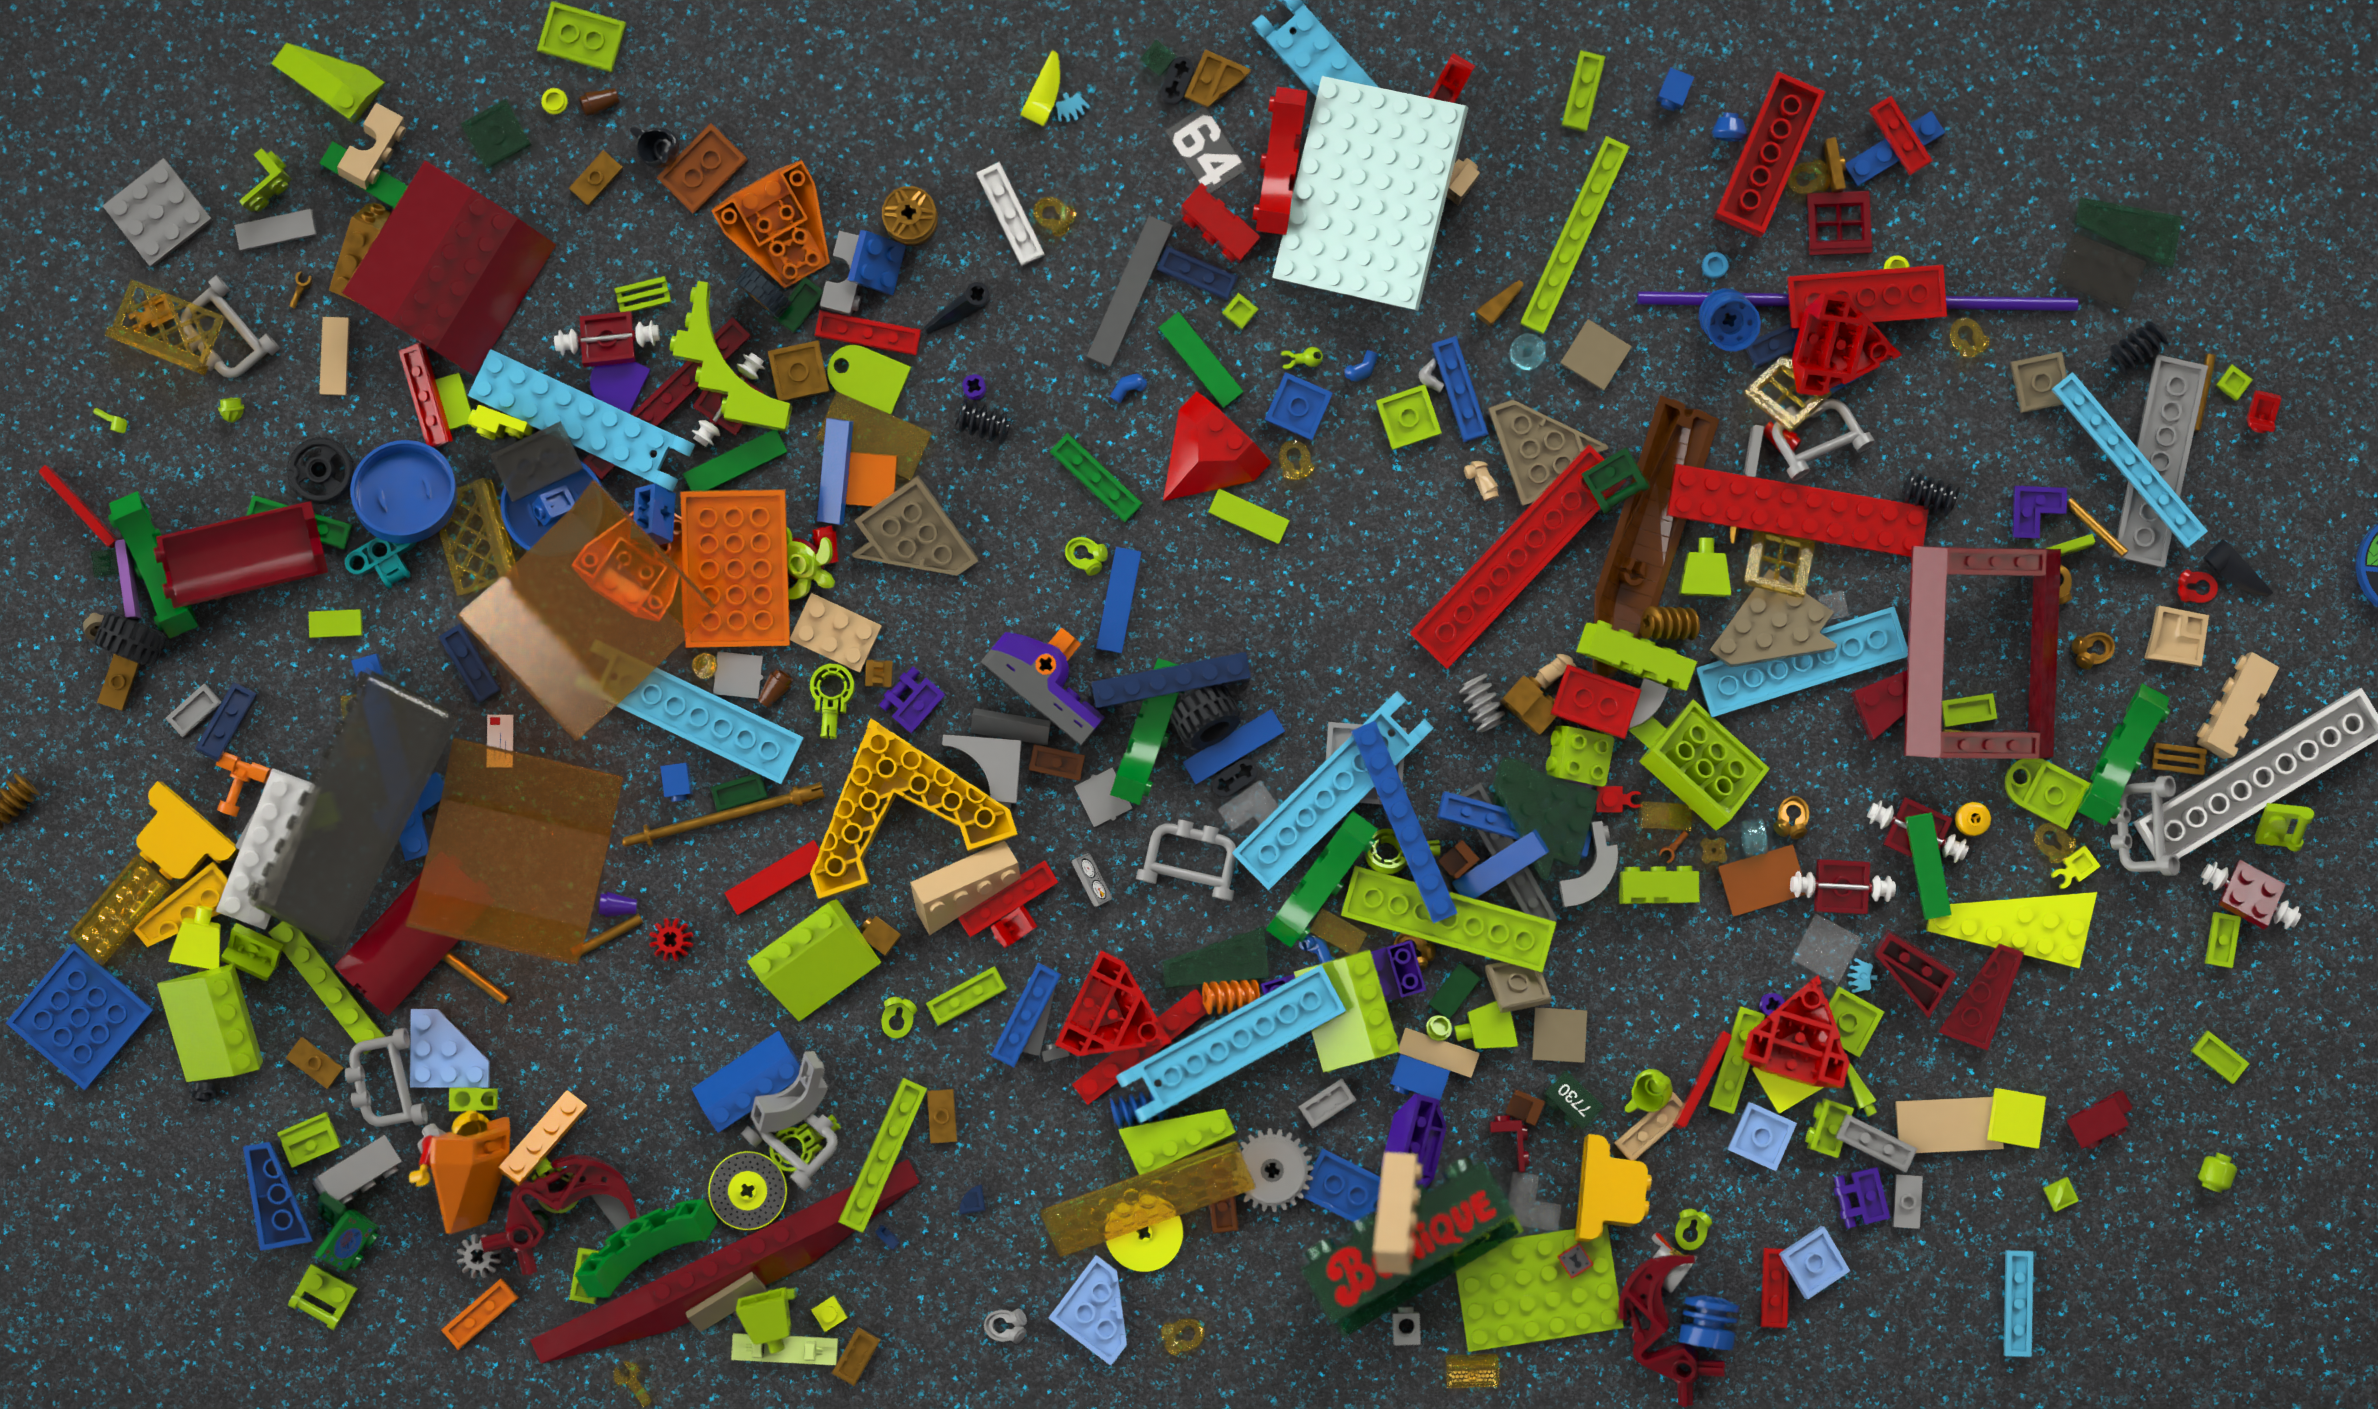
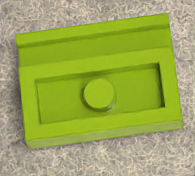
(309, 1139)

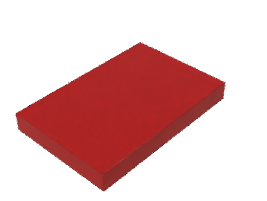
(1595, 701)

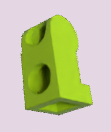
(472, 1099)

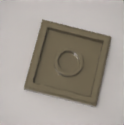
(1595, 355)
(2035, 381)
(1517, 986)
(1559, 1035)

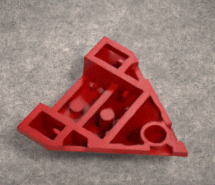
(1836, 345)
(1209, 452)
(1110, 1013)
(1800, 1041)

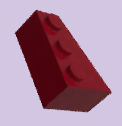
(1881, 703)
(1915, 970)

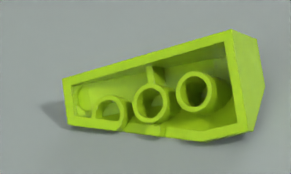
(334, 81)

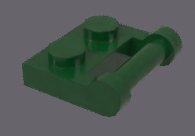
(1612, 472)

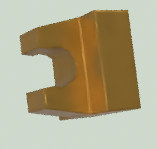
(879, 673)

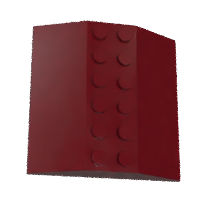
(449, 267)

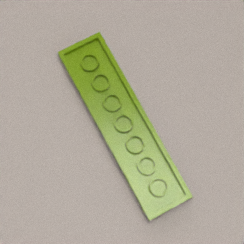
(1475, 928)

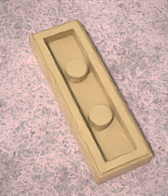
(334, 356)
(1438, 1052)
(1648, 1129)

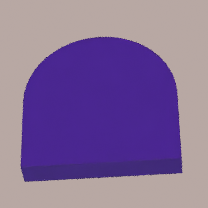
(619, 384)

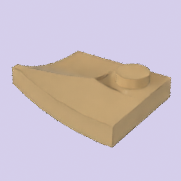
(2177, 637)

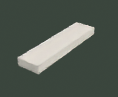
(1010, 214)

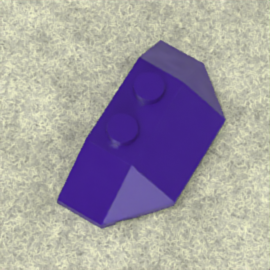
(1418, 1130)

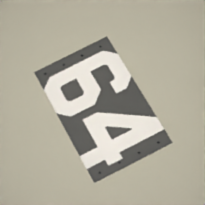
(1205, 149)

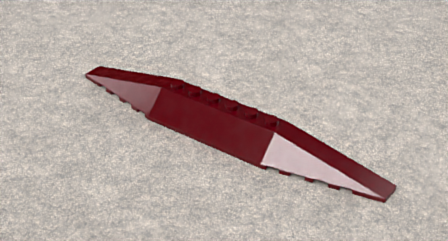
(766, 1253)

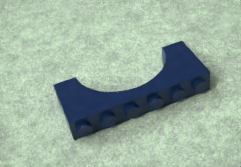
(1170, 680)

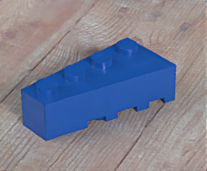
(273, 1200)

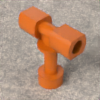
(240, 772)

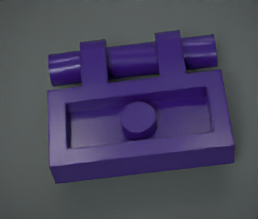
(917, 705)
(1869, 1196)

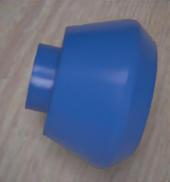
(1729, 128)

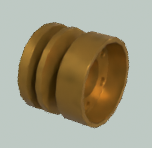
(922, 224)

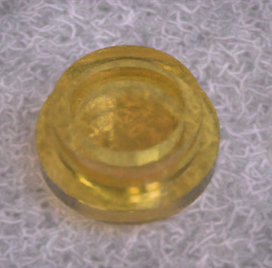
(704, 665)

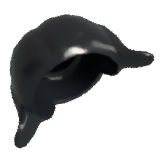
(656, 146)

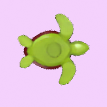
(807, 564)

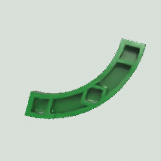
(135, 525)
(1144, 745)
(2122, 754)
(1322, 879)
(642, 1241)

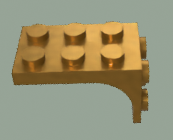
(360, 235)

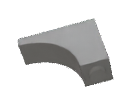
(999, 761)

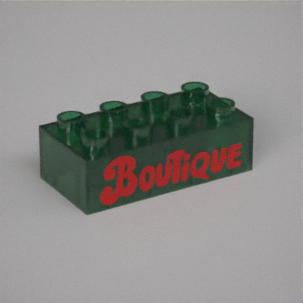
(1453, 1229)

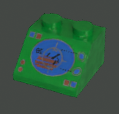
(348, 1240)

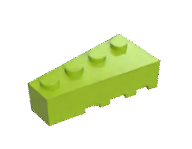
(1636, 656)
(1174, 1139)

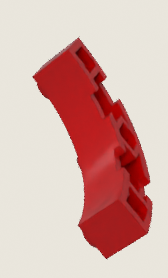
(1280, 160)

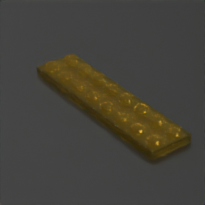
(1148, 1199)

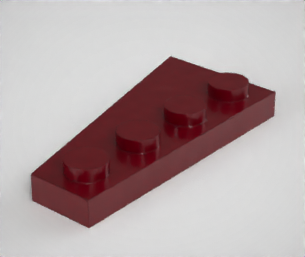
(1982, 1004)

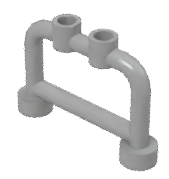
(260, 347)
(1797, 463)
(1185, 829)
(2167, 864)
(362, 1098)
(804, 1171)

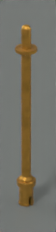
(796, 796)

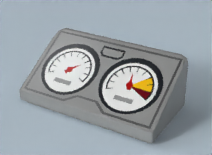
(1092, 880)

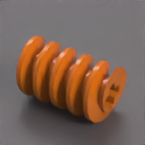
(1229, 995)

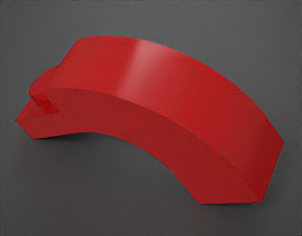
(1452, 79)

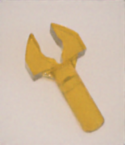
(633, 1383)

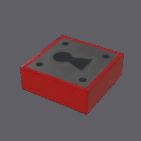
(1575, 1260)

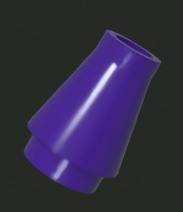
(615, 905)

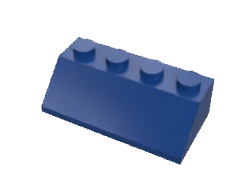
(758, 1072)

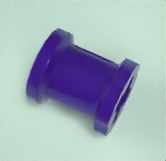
(976, 395)
(1764, 1001)

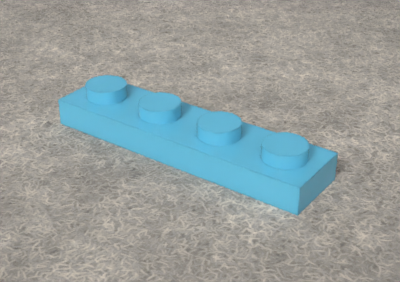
(2018, 1303)

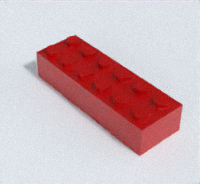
(1769, 154)

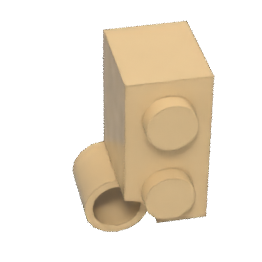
(1462, 180)

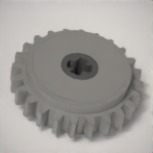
(1290, 1161)

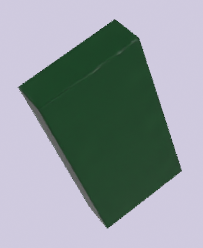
(803, 300)
(739, 792)
(1454, 991)

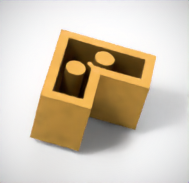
(1529, 704)

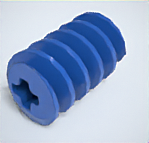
(1126, 1110)

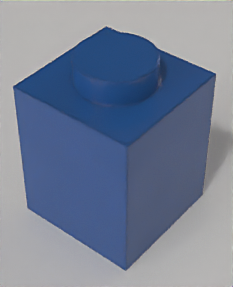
(1674, 89)
(676, 781)

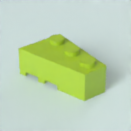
(1658, 885)

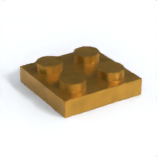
(798, 371)

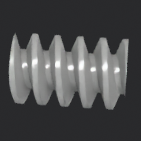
(1482, 703)

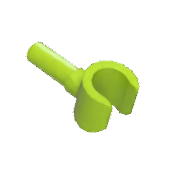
(117, 425)

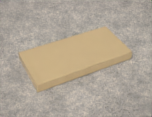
(1945, 1124)

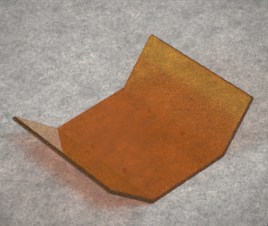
(587, 612)
(516, 852)

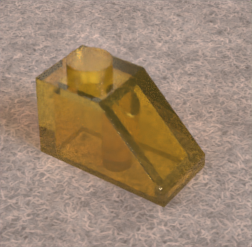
(1665, 816)

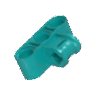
(389, 567)

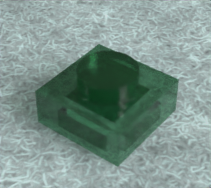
(1158, 58)

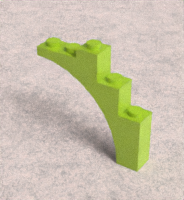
(699, 346)

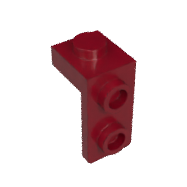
(1504, 1124)

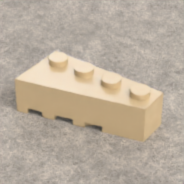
(2237, 705)
(963, 885)
(1397, 1213)

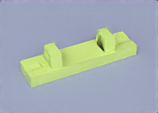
(797, 1350)

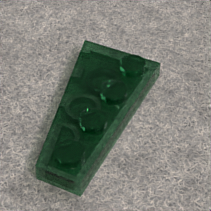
(2136, 229)

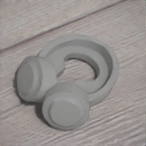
(1016, 1317)

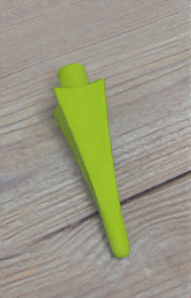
(1862, 1095)

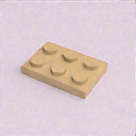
(835, 632)

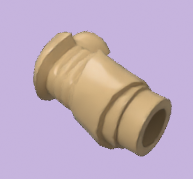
(1483, 479)
(1554, 670)

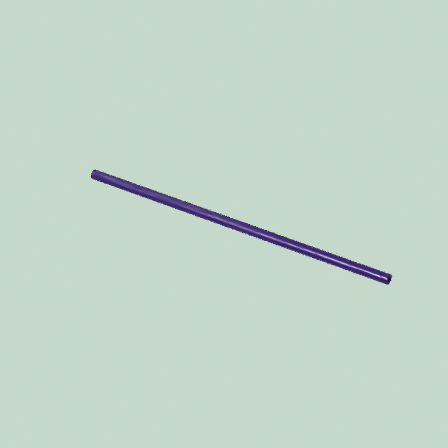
(1952, 302)

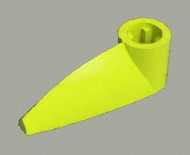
(1044, 93)

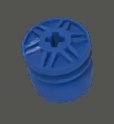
(1737, 331)
(1709, 1323)

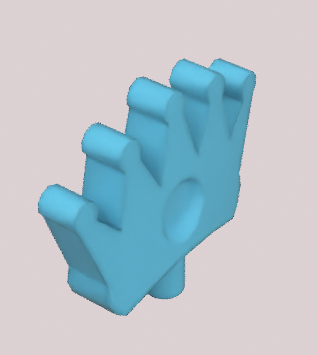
(1070, 106)
(1863, 976)

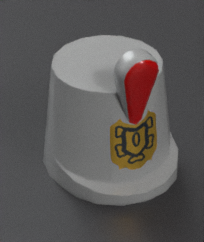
(1677, 1273)

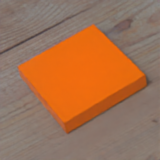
(870, 478)

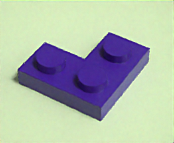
(2030, 503)

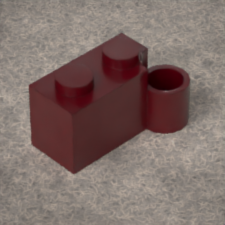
(2101, 1120)

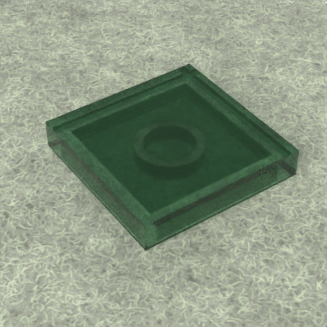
(496, 134)

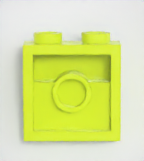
(495, 424)

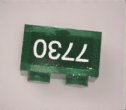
(1573, 1100)

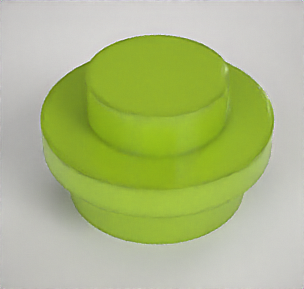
(1438, 1028)

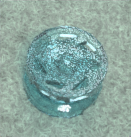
(1527, 352)
(1753, 837)

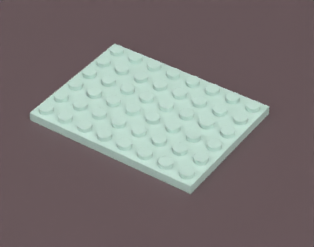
(1370, 192)

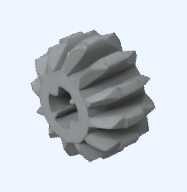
(469, 1256)

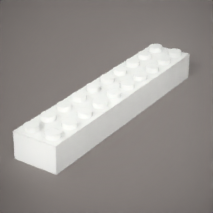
(2264, 774)

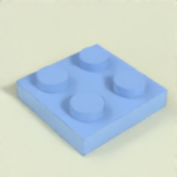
(1762, 1136)
(1814, 1262)

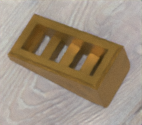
(1496, 306)

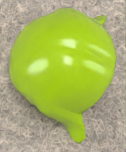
(1650, 1091)

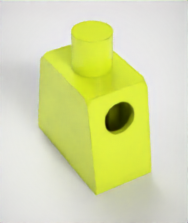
(198, 941)

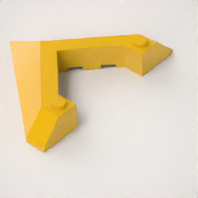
(890, 768)

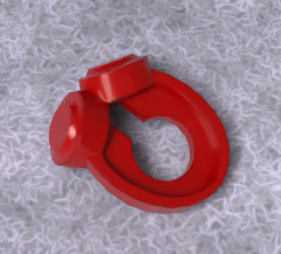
(2192, 578)

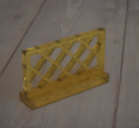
(159, 348)
(496, 536)

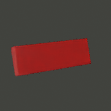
(1900, 135)
(1774, 1290)

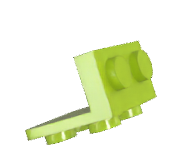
(275, 183)
(1580, 755)

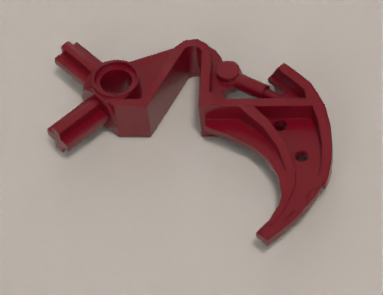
(522, 1218)
(1667, 1359)

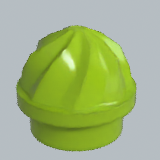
(231, 409)

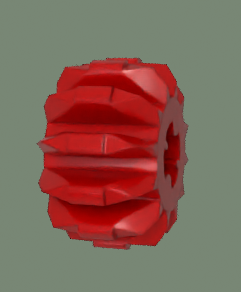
(662, 939)

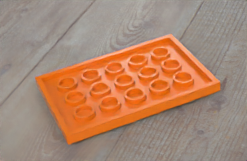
(740, 561)

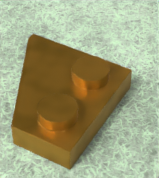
(1214, 79)

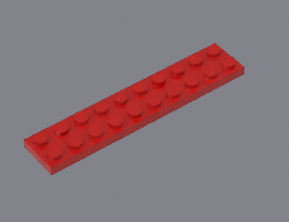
(1796, 511)
(1511, 562)

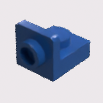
(553, 504)

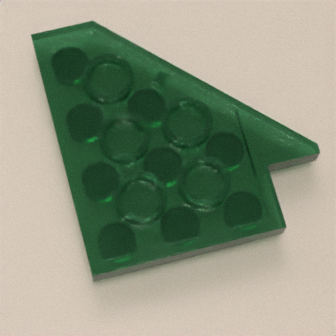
(1551, 806)

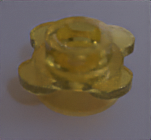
(1718, 844)

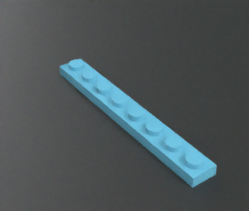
(2129, 460)

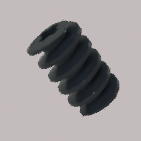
(2137, 346)
(983, 422)
(1929, 493)

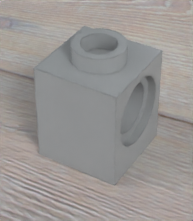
(1411, 1337)

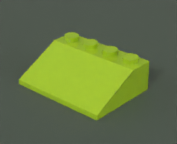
(1704, 765)
(814, 960)
(211, 1024)
(1365, 1026)

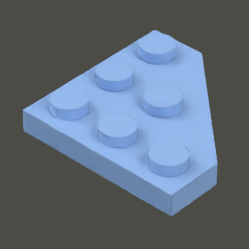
(443, 1054)
(1094, 1311)

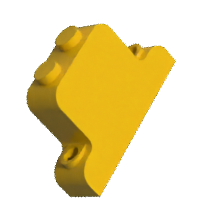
(180, 836)
(1609, 1190)

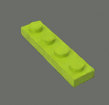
(1733, 1067)

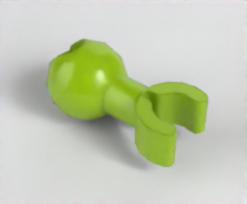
(1307, 357)

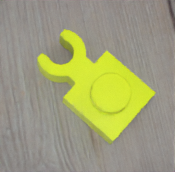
(2079, 865)

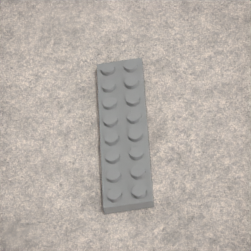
(2166, 443)

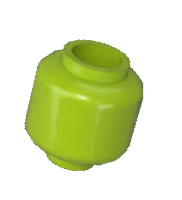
(2217, 1173)

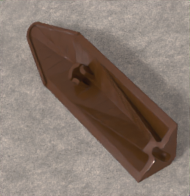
(1644, 534)

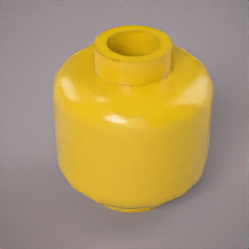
(1964, 815)

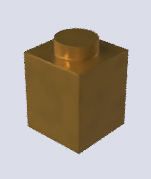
(880, 934)

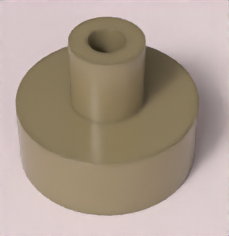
(92, 625)

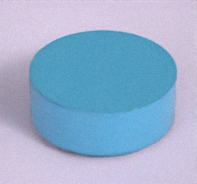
(1715, 265)

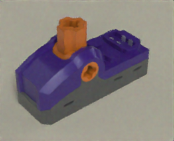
(1018, 664)

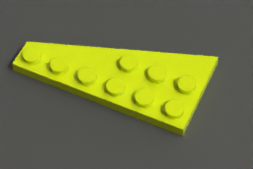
(2038, 926)

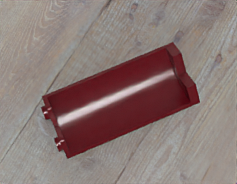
(240, 554)
(393, 957)

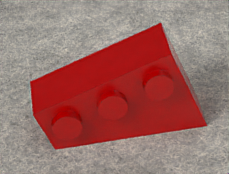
(1219, 224)

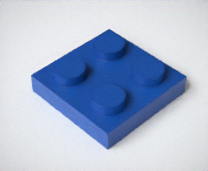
(876, 262)
(1298, 406)

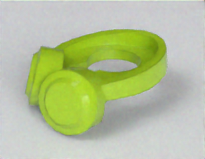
(1090, 566)
(891, 1006)
(1684, 1222)

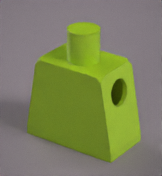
(1705, 572)
(1488, 1028)
(766, 1318)

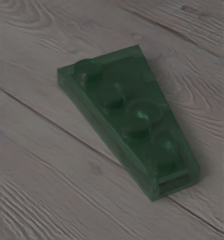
(1232, 959)

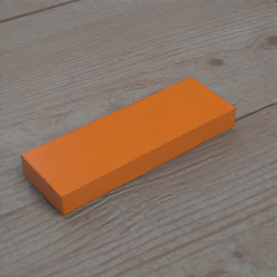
(480, 1313)

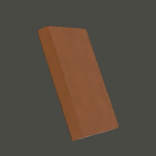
(702, 168)
(1760, 880)

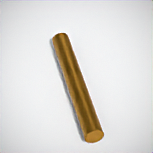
(2209, 361)
(2097, 528)
(611, 934)
(476, 978)

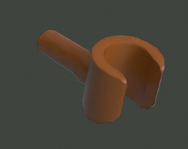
(1674, 846)

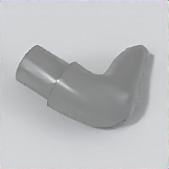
(1429, 380)

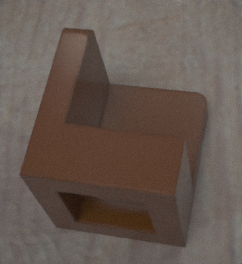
(1458, 860)
(1525, 1107)

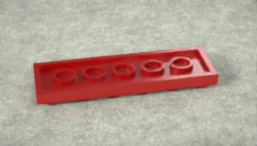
(1877, 293)

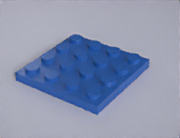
(80, 1016)

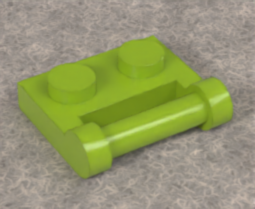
(2275, 824)
(326, 1288)

